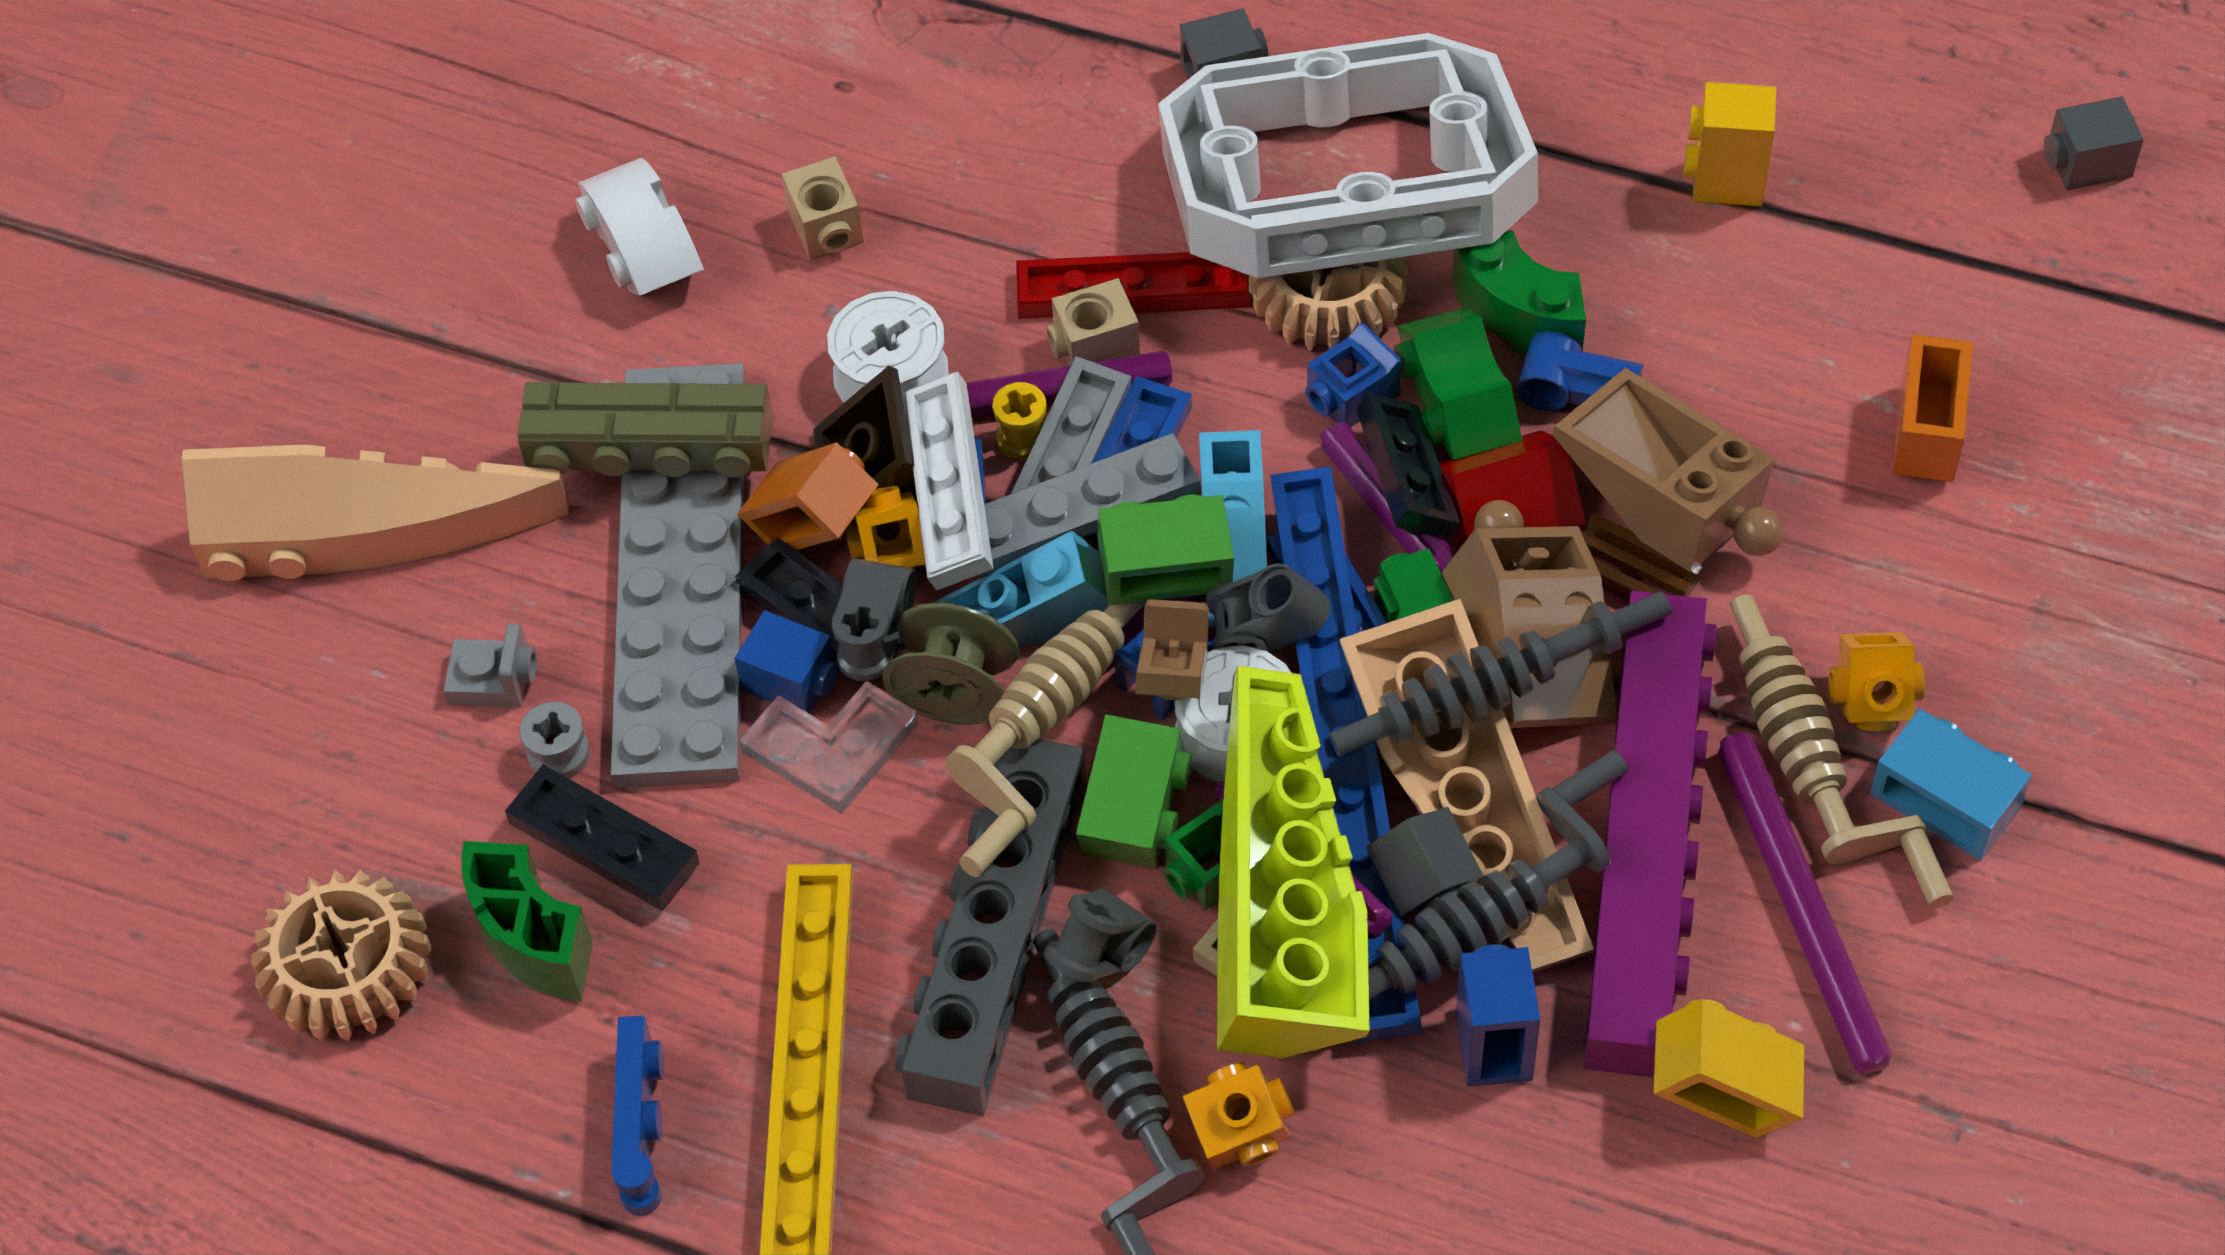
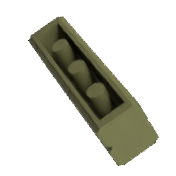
(646, 427)

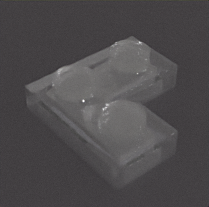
(834, 758)

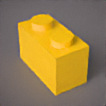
(1732, 145)
(1729, 1068)

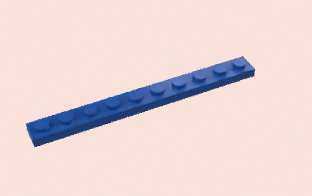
(1315, 549)

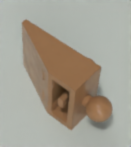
(1671, 471)
(1541, 582)

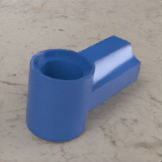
(1562, 373)

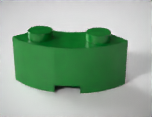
(1517, 293)
(1458, 383)
(523, 926)

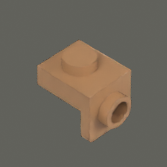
(1173, 649)

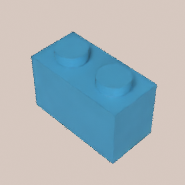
(1951, 783)

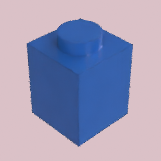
(786, 662)

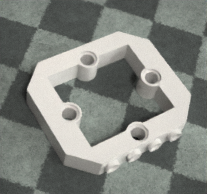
(1369, 217)

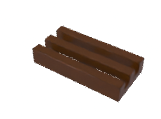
(1635, 560)

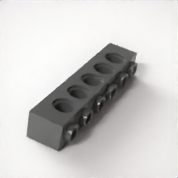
(963, 1070)

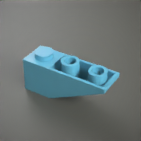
(1234, 469)
(1039, 590)

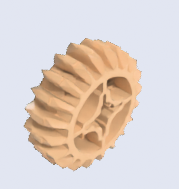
(1332, 301)
(300, 964)

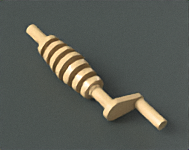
(1042, 694)
(1802, 739)

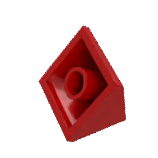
(1529, 474)

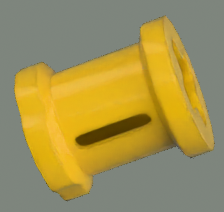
(1020, 413)

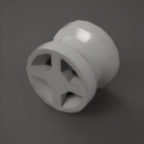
(570, 747)

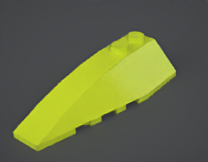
(1287, 898)

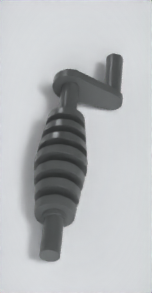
(1597, 631)
(1485, 911)
(1120, 1075)

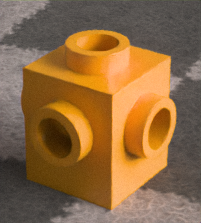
(882, 507)
(1876, 679)
(1216, 1111)

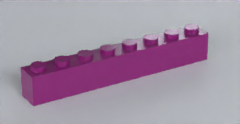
(1647, 837)

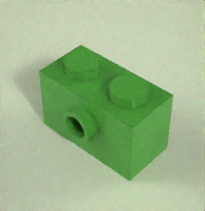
(1164, 548)
(1133, 791)

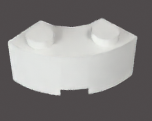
(638, 226)

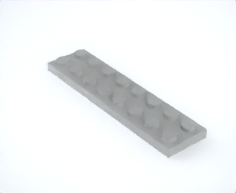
(678, 617)

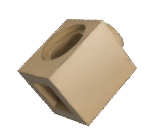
(822, 207)
(1094, 324)

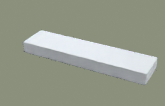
(947, 481)

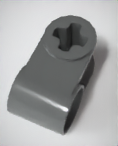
(1267, 609)
(868, 616)
(1100, 937)

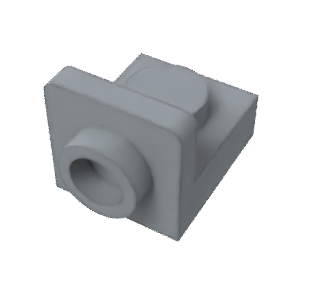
(491, 670)

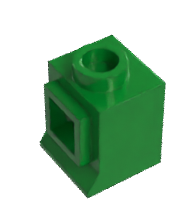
(1409, 585)
(1188, 850)

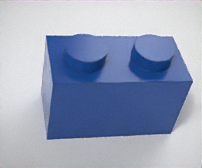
(1497, 1015)

